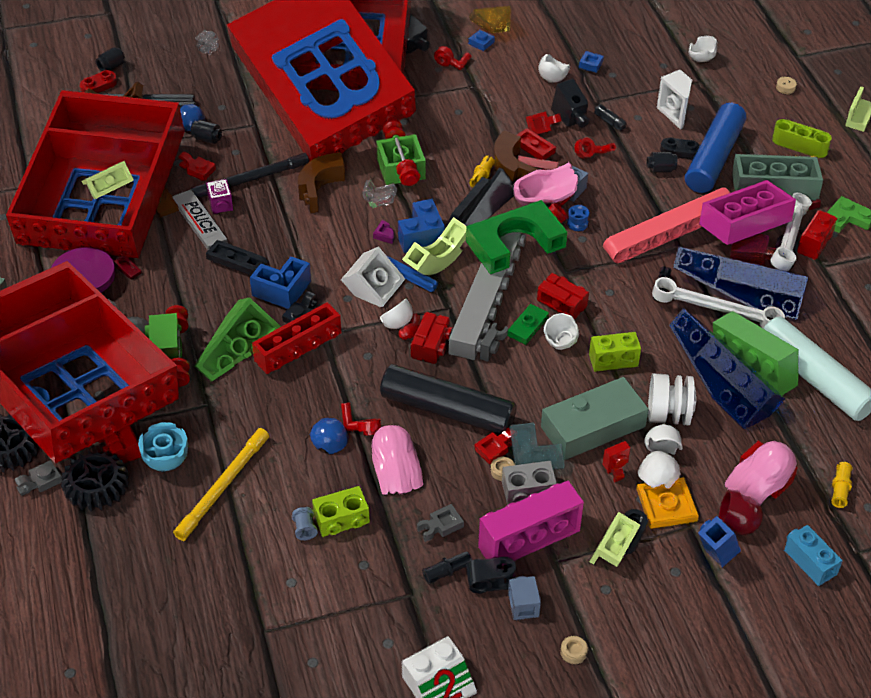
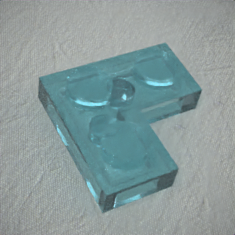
(527, 450)

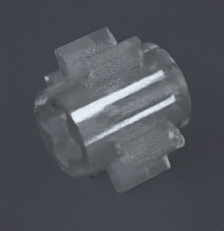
(207, 42)

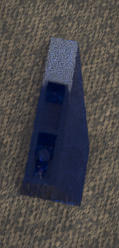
(745, 282)
(725, 374)

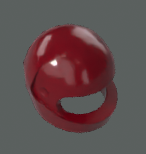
(740, 512)

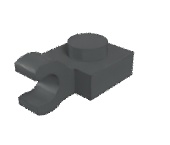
(491, 342)
(40, 477)

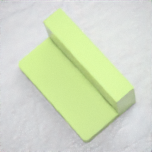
(859, 112)
(108, 180)
(616, 540)

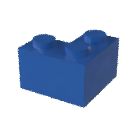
(422, 228)
(281, 286)

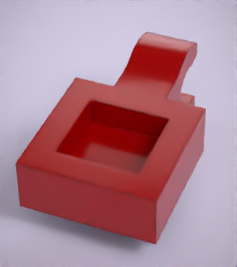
(541, 123)
(198, 168)
(494, 446)
(615, 459)

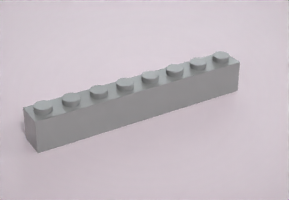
(482, 302)

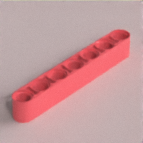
(658, 229)

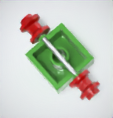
(400, 155)
(166, 332)

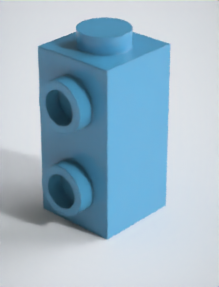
(812, 555)

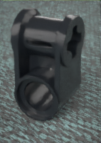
(488, 574)

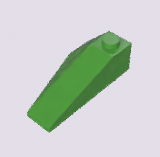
(234, 338)

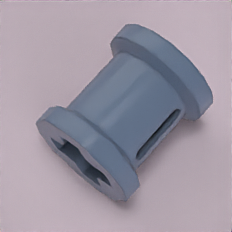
(304, 523)

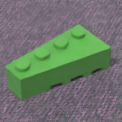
(761, 350)

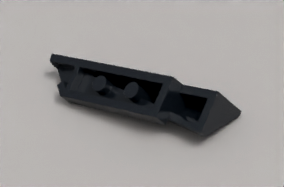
(484, 199)

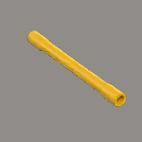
(191, 520)

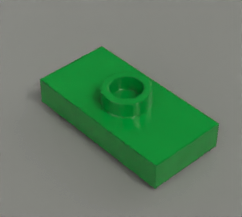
(528, 324)

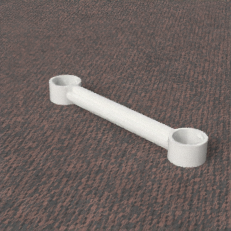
(784, 255)
(711, 302)

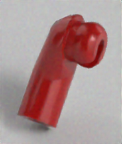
(410, 329)

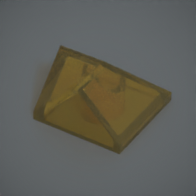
(492, 19)

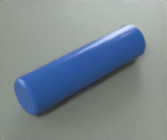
(715, 148)

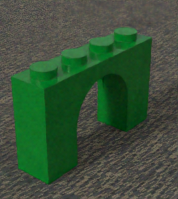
(531, 219)

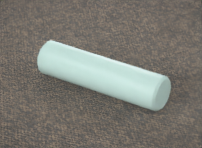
(824, 371)

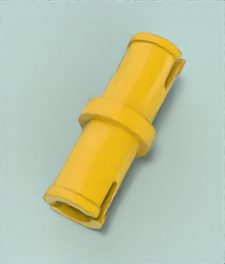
(482, 170)
(841, 485)

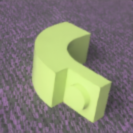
(441, 253)

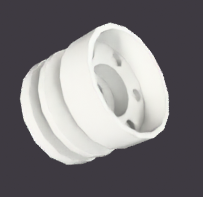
(671, 399)

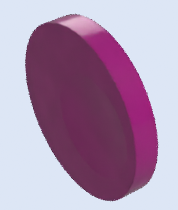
(92, 264)

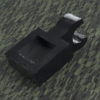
(297, 310)

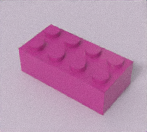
(747, 212)
(531, 523)

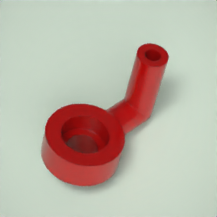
(445, 57)
(590, 148)
(558, 211)
(366, 426)

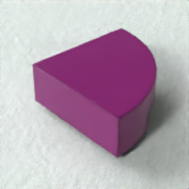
(384, 232)

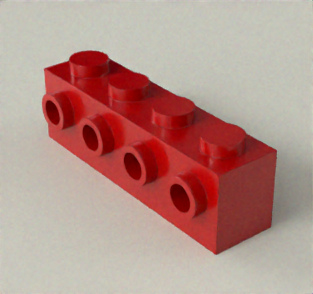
(296, 338)

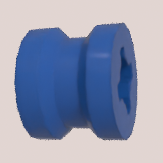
(578, 218)

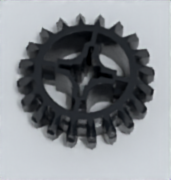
(19, 447)
(94, 480)

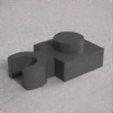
(443, 521)

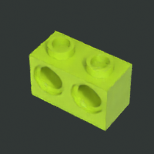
(614, 351)
(340, 507)

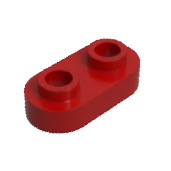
(99, 82)

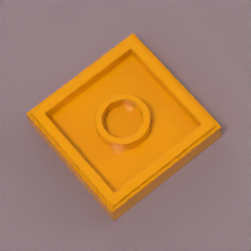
(666, 505)

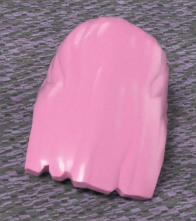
(546, 185)
(396, 460)
(763, 471)

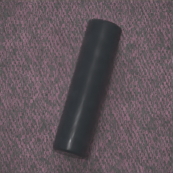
(447, 399)

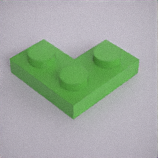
(851, 212)

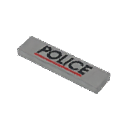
(199, 219)

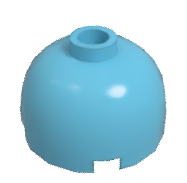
(163, 446)

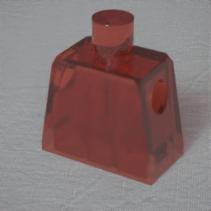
(753, 250)

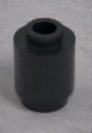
(110, 59)
(206, 131)
(661, 162)

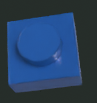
(481, 40)
(591, 61)

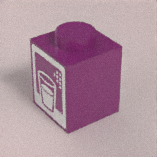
(219, 196)

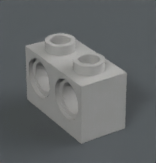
(526, 479)

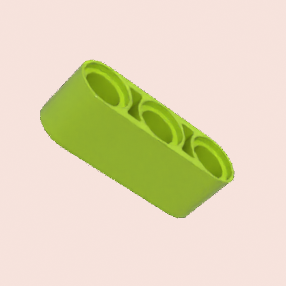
(801, 138)

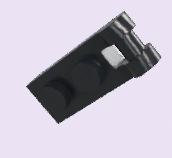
(235, 257)

